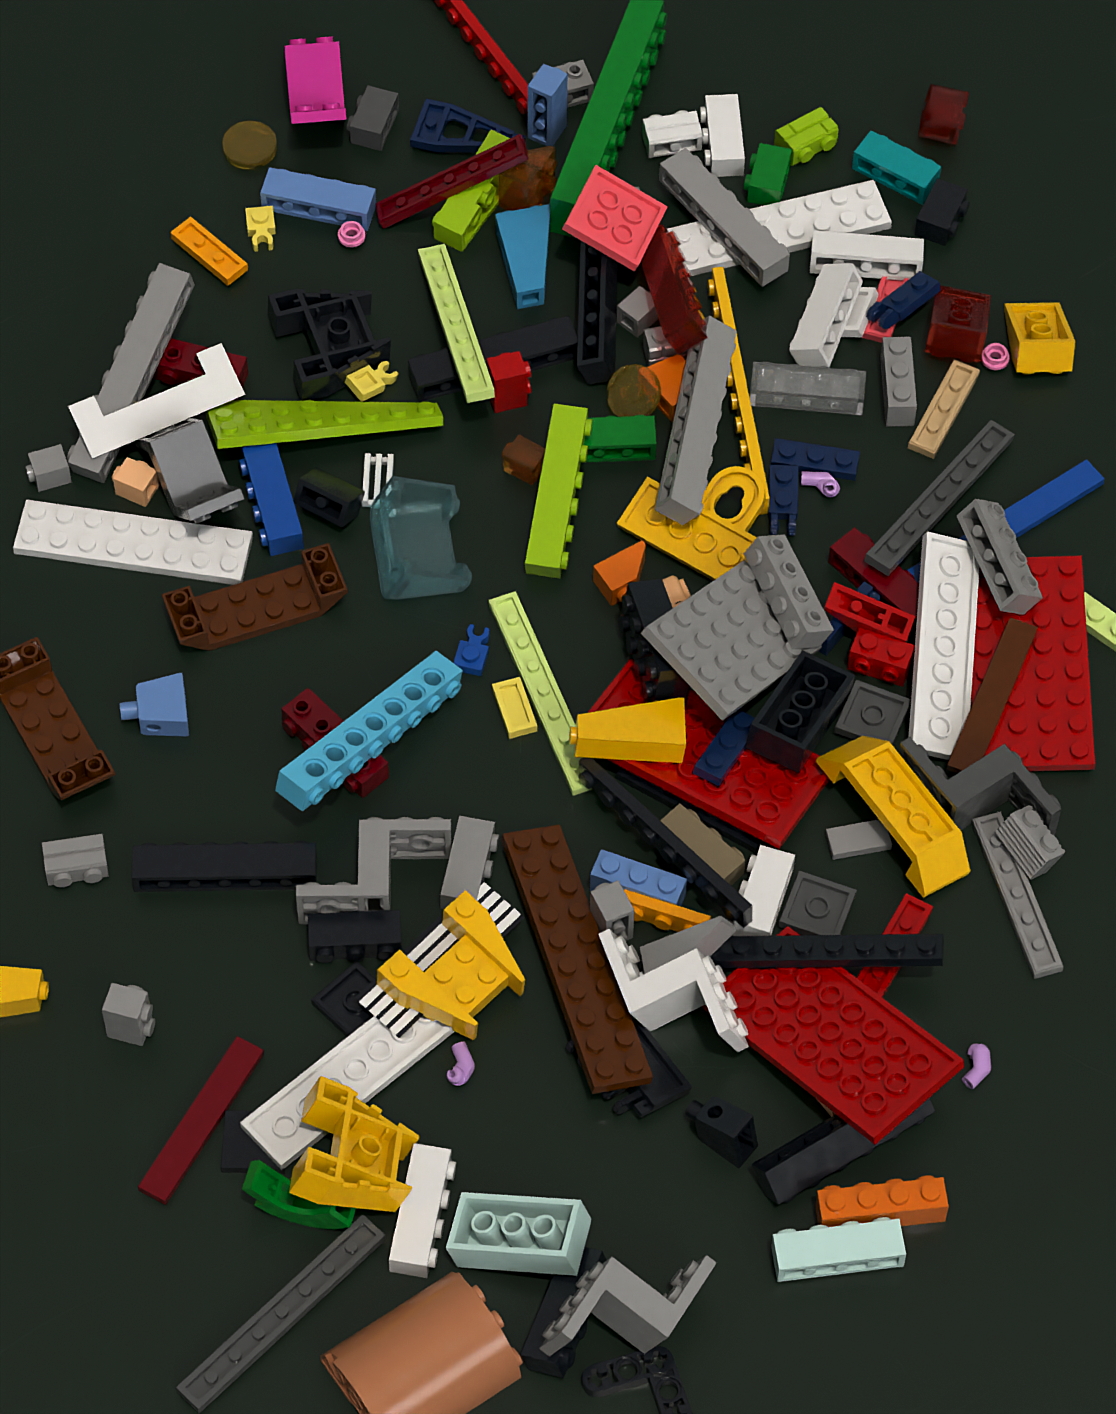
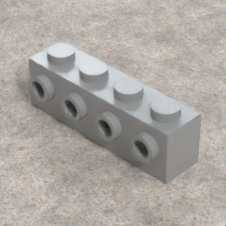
(999, 556)
(788, 591)

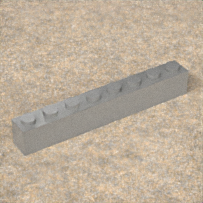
(136, 359)
(696, 424)

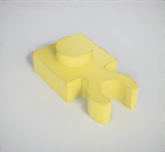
(260, 225)
(369, 382)

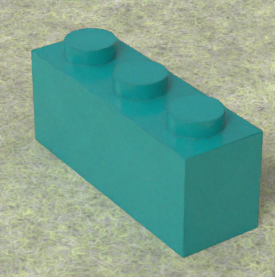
(896, 167)

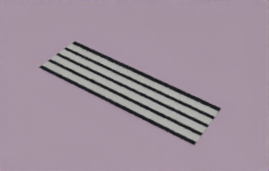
(425, 952)

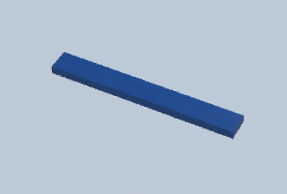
(1046, 501)

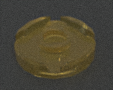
(249, 144)
(633, 391)

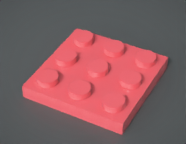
(614, 218)

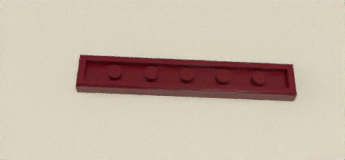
(452, 181)
(201, 1120)

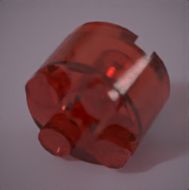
(943, 114)

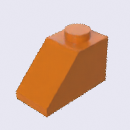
(617, 571)

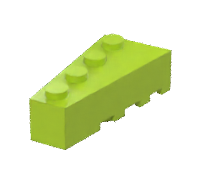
(468, 210)

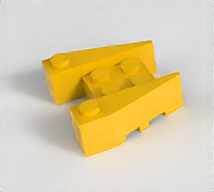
(462, 977)
(362, 1154)

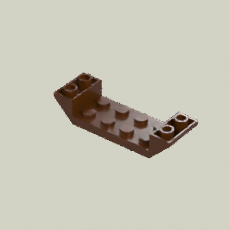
(257, 604)
(49, 722)

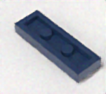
(816, 458)
(724, 748)

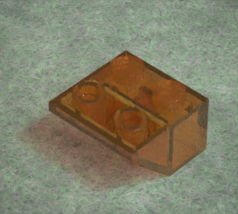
(528, 181)

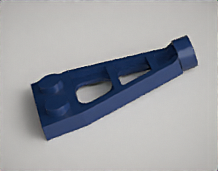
(433, 122)

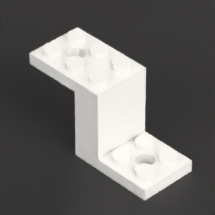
(674, 989)

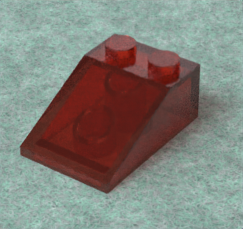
(958, 324)

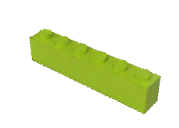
(557, 491)

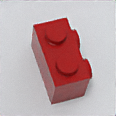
(510, 381)
(881, 657)

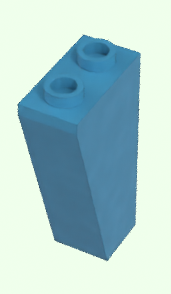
(524, 249)

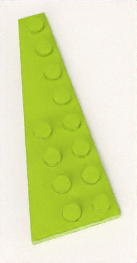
(269, 422)

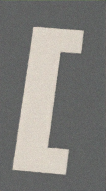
(161, 410)

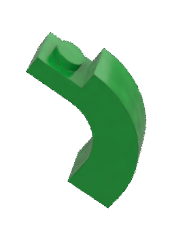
(273, 1197)

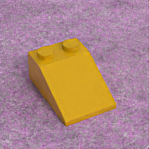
(1039, 337)

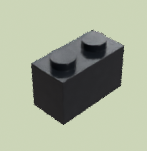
(941, 212)
(328, 496)

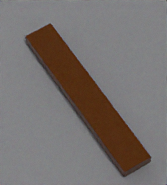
(993, 695)

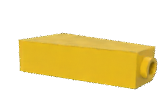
(633, 732)
(21, 990)

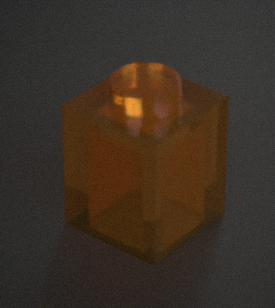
(523, 459)

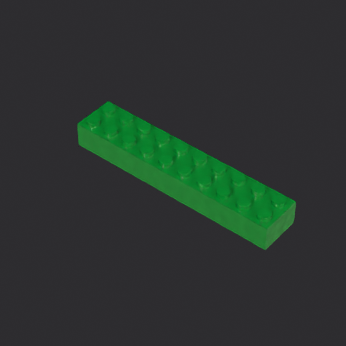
(611, 104)

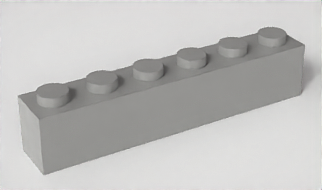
(724, 217)

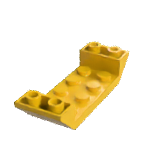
(903, 808)

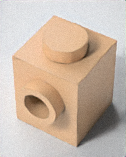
(135, 481)

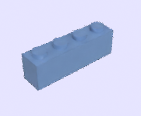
(318, 198)

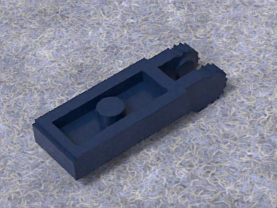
(904, 300)
(783, 497)

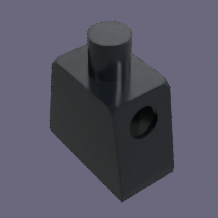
(724, 1129)

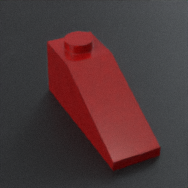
(867, 613)

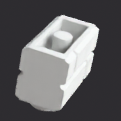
(672, 133)

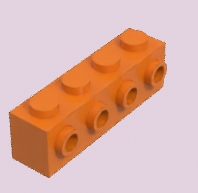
(910, 1201)

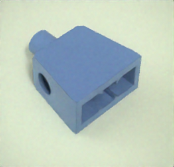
(159, 707)

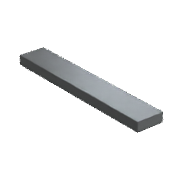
(1018, 899)

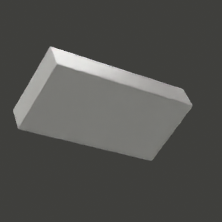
(858, 839)

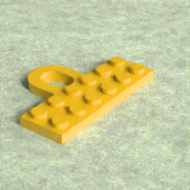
(706, 542)

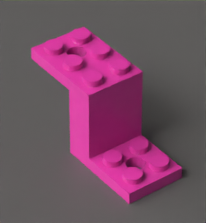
(314, 80)

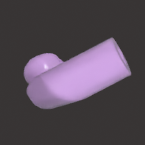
(822, 480)
(981, 1065)
(464, 1067)

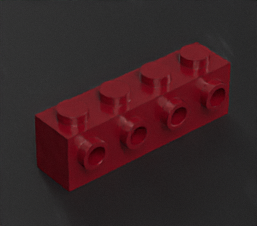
(182, 364)
(312, 720)

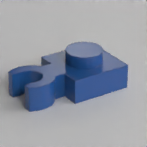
(473, 654)

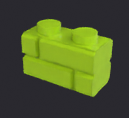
(808, 135)

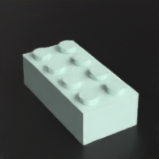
(519, 1233)

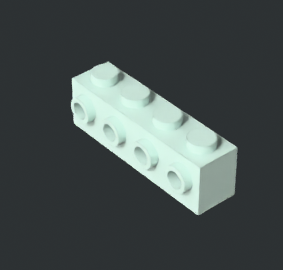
(838, 1249)

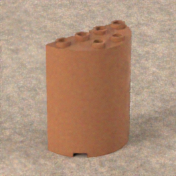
(427, 1354)

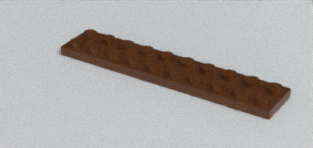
(576, 959)

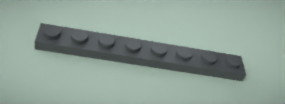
(939, 498)
(280, 1313)

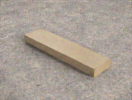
(943, 409)

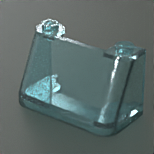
(415, 539)

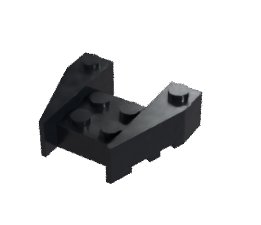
(336, 333)

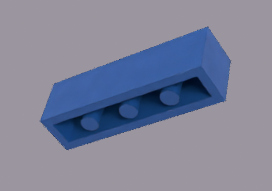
(272, 499)

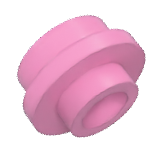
(351, 228)
(995, 350)

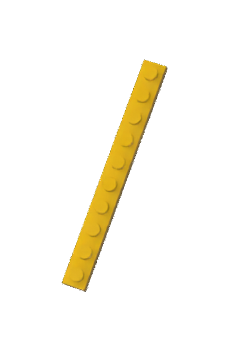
(740, 398)

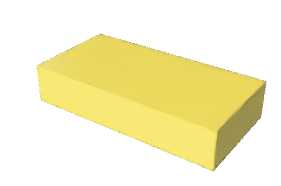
(514, 707)

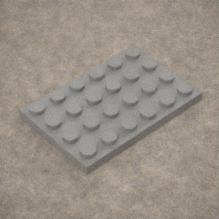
(725, 641)

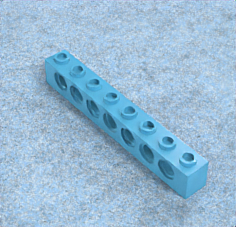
(369, 731)

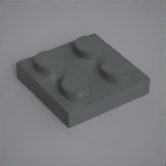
(872, 713)
(817, 906)

